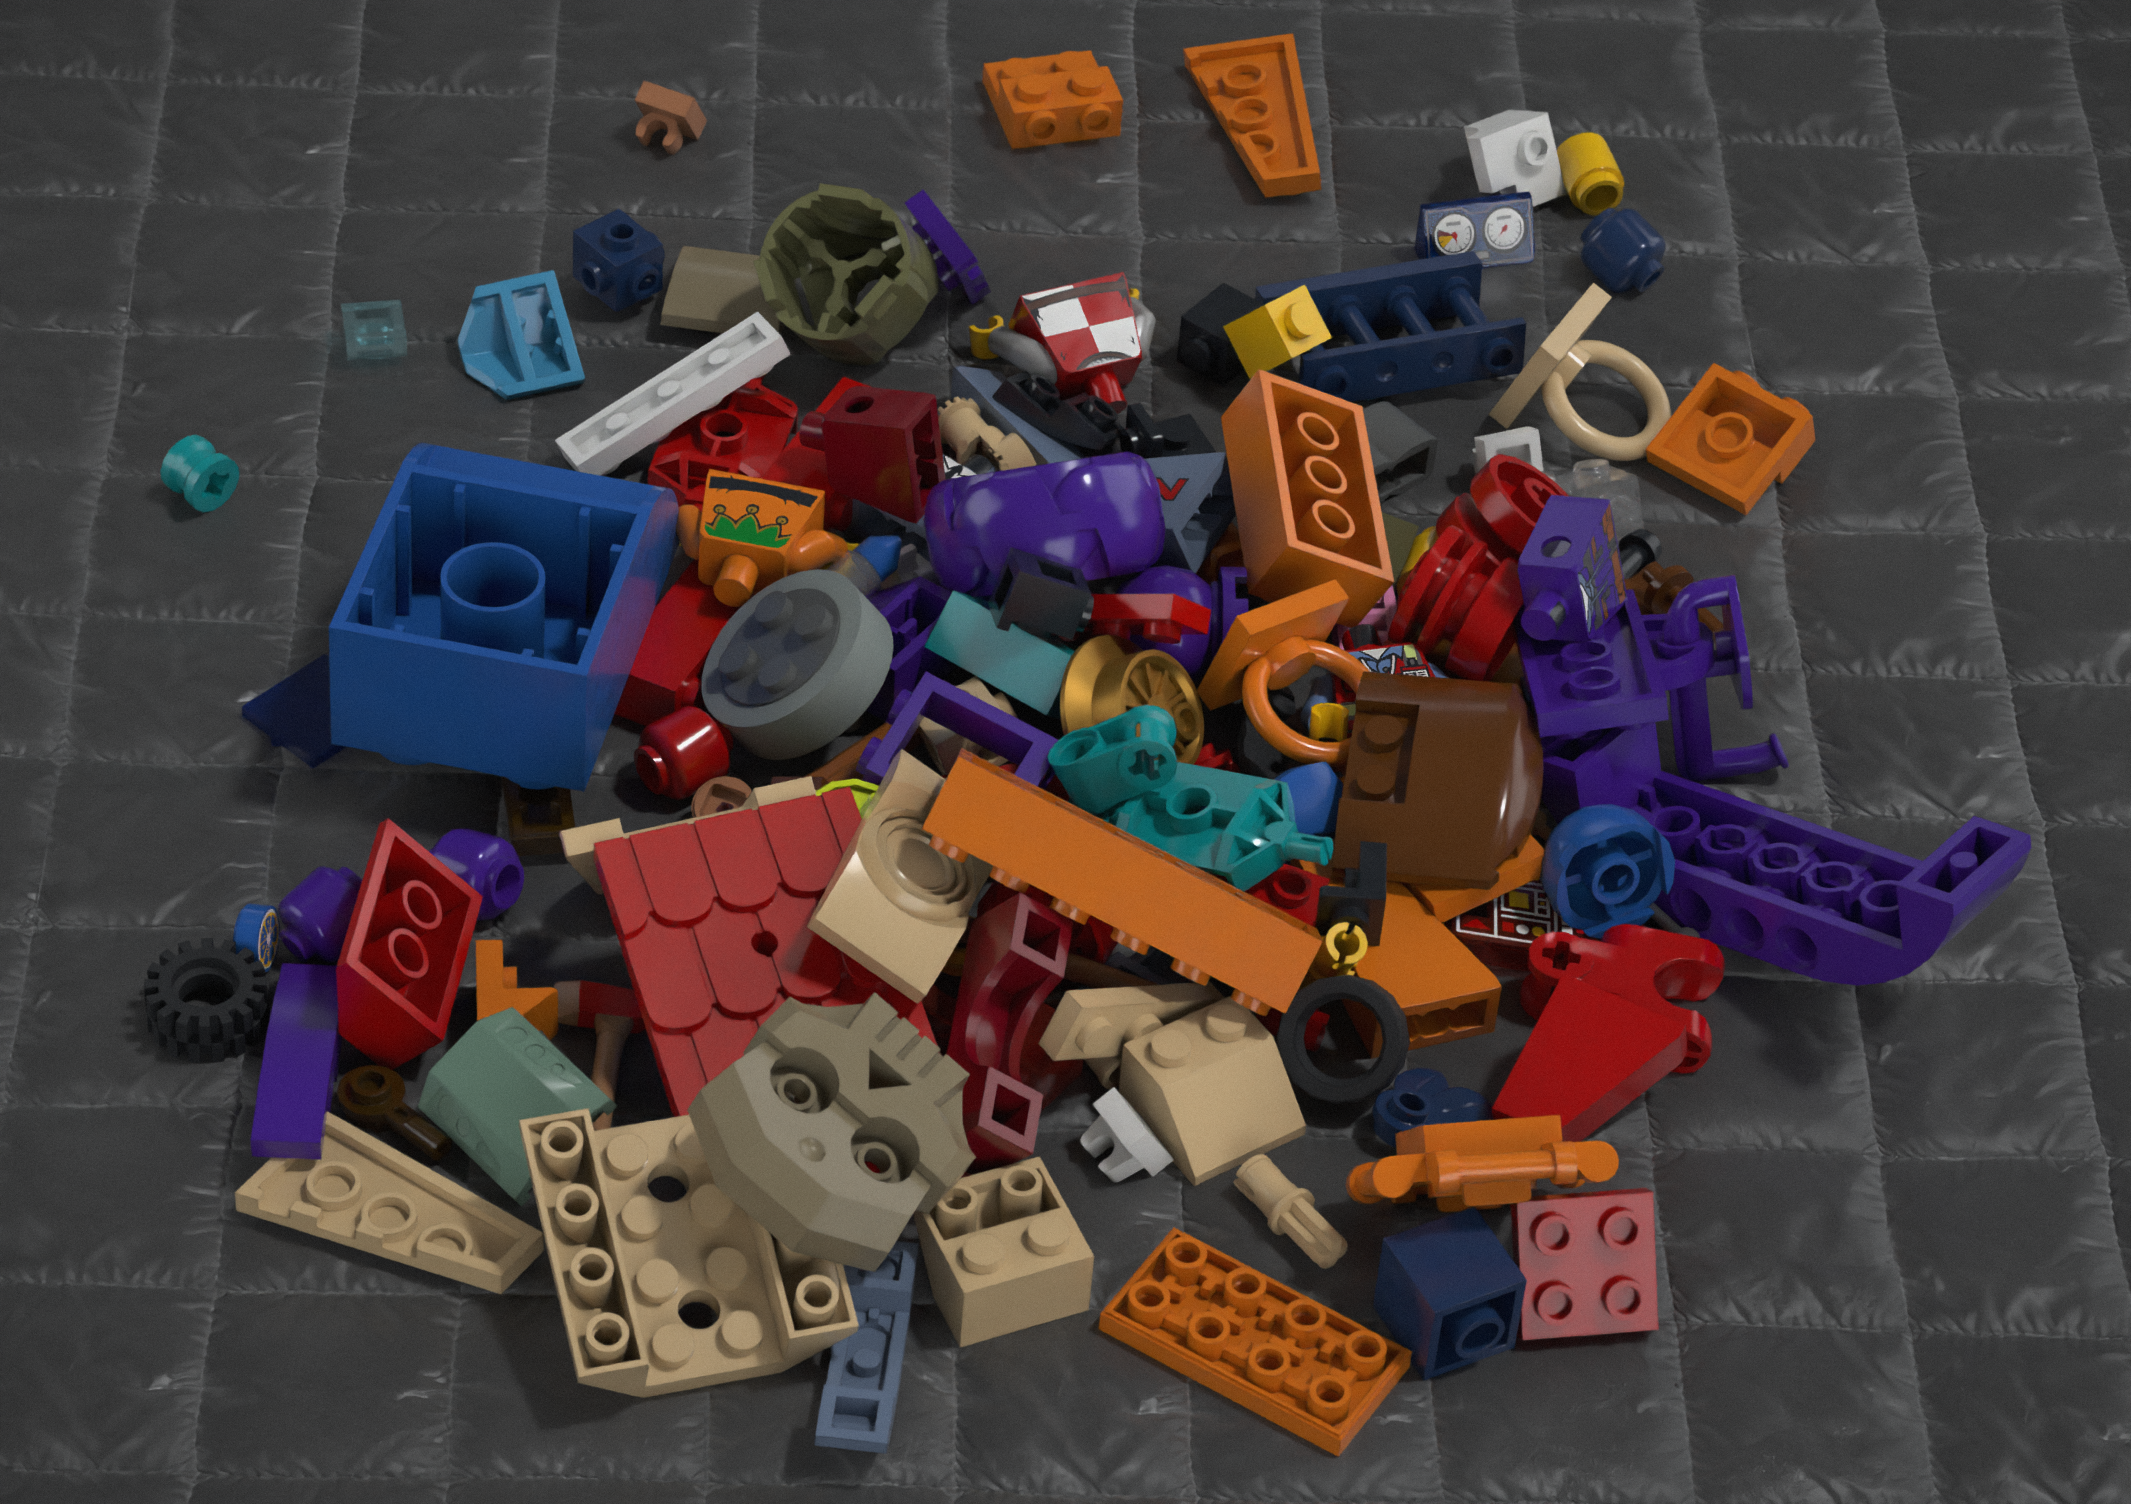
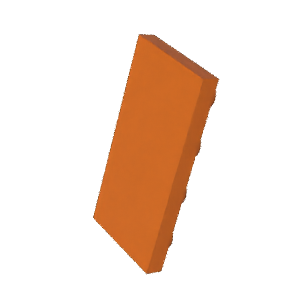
(1255, 1341)

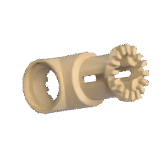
(970, 435)

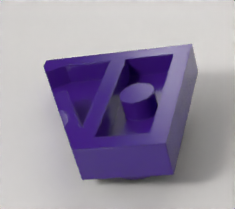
(954, 259)

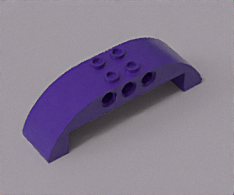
(1781, 882)

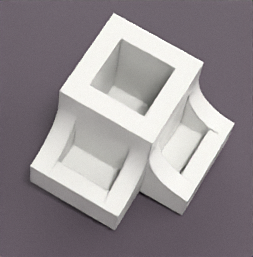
(1516, 155)

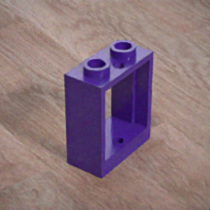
(968, 718)

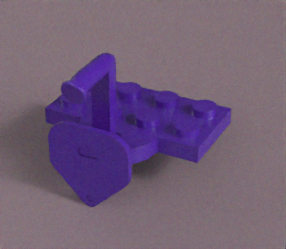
(1630, 665)

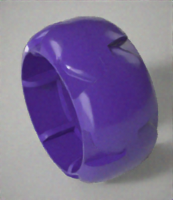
(1076, 512)

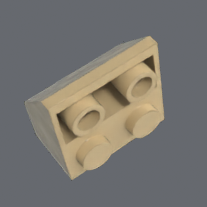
(1004, 1253)

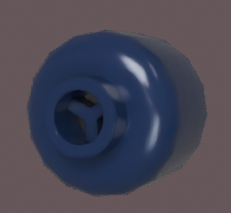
(1623, 250)

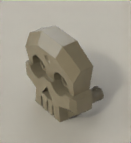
(864, 1096)

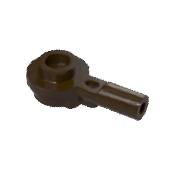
(376, 1101)

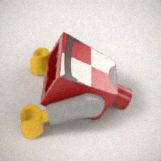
(1075, 336)

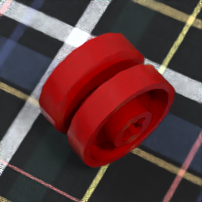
(1501, 508)

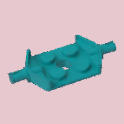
(1239, 834)

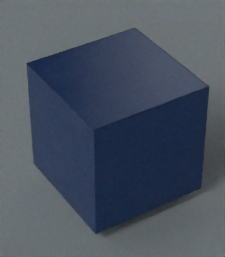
(1449, 1292)

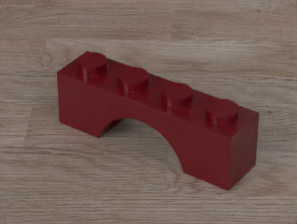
(1007, 973)

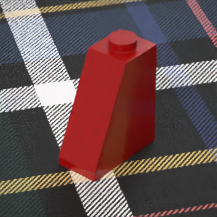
(1589, 1059)

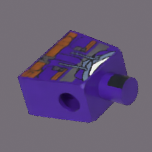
(1571, 570)

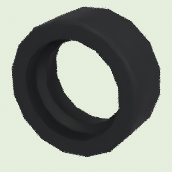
(1292, 1045)

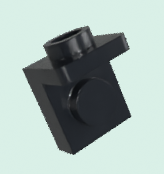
(1162, 438)
(1361, 897)

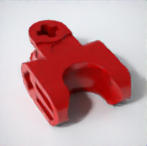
(1635, 965)

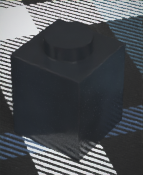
(1203, 340)

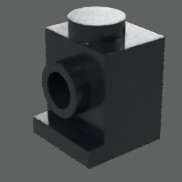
(1040, 596)

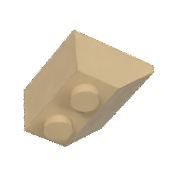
(1212, 1089)

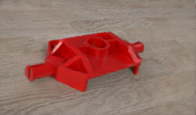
(761, 430)

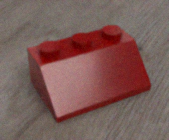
(403, 950)

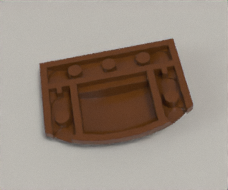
(1440, 777)

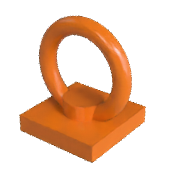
(1274, 650)

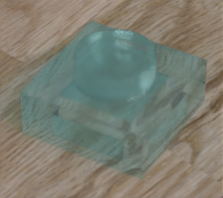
(374, 329)

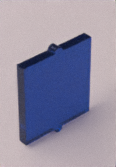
(298, 713)

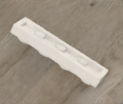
(673, 397)

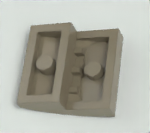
(715, 291)

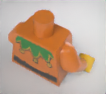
(755, 534)

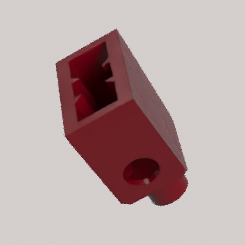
(880, 448)

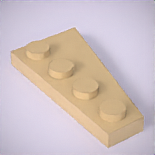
(393, 1209)

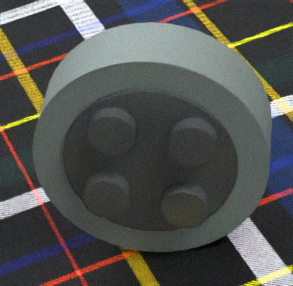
(797, 665)

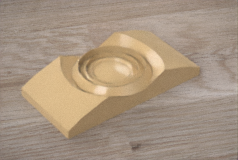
(893, 895)

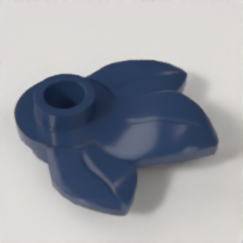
(1425, 1098)

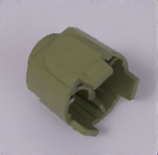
(836, 246)

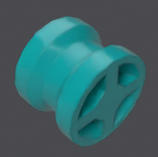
(199, 473)

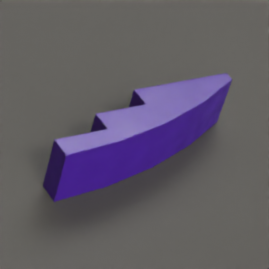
(298, 1064)

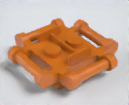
(1481, 1164)

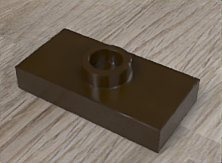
(537, 817)

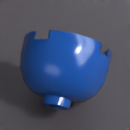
(1605, 868)

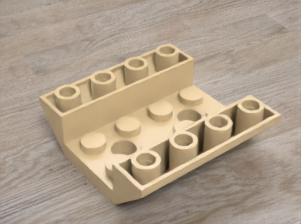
(635, 1261)

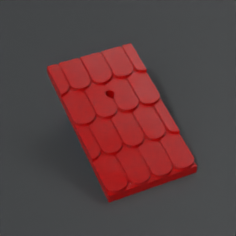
(721, 931)

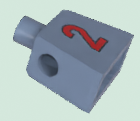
(1195, 506)

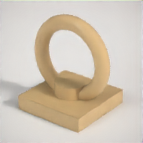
(1558, 364)

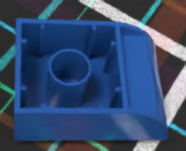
(497, 615)

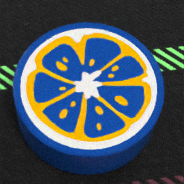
(258, 931)

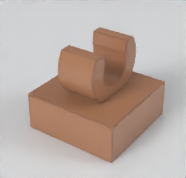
(668, 111)

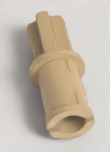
(1290, 1210)

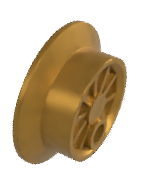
(1116, 675)

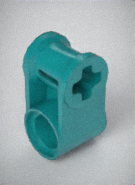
(1111, 763)

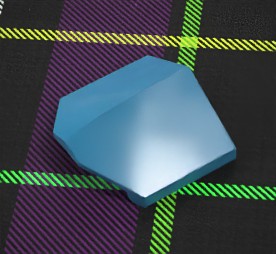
(520, 337)

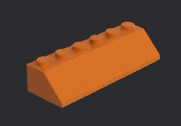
(1122, 882)

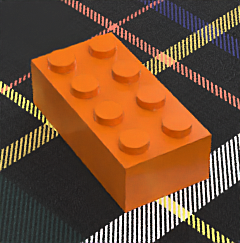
(1305, 494)

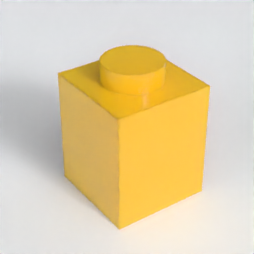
(1277, 331)

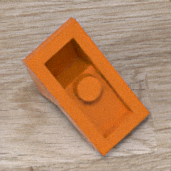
(498, 991)

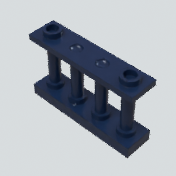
(1408, 297)

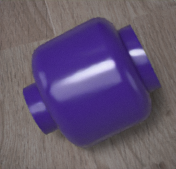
(486, 865)
(319, 914)

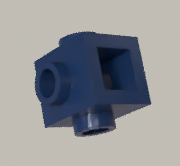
(618, 260)

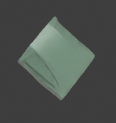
(492, 1081)

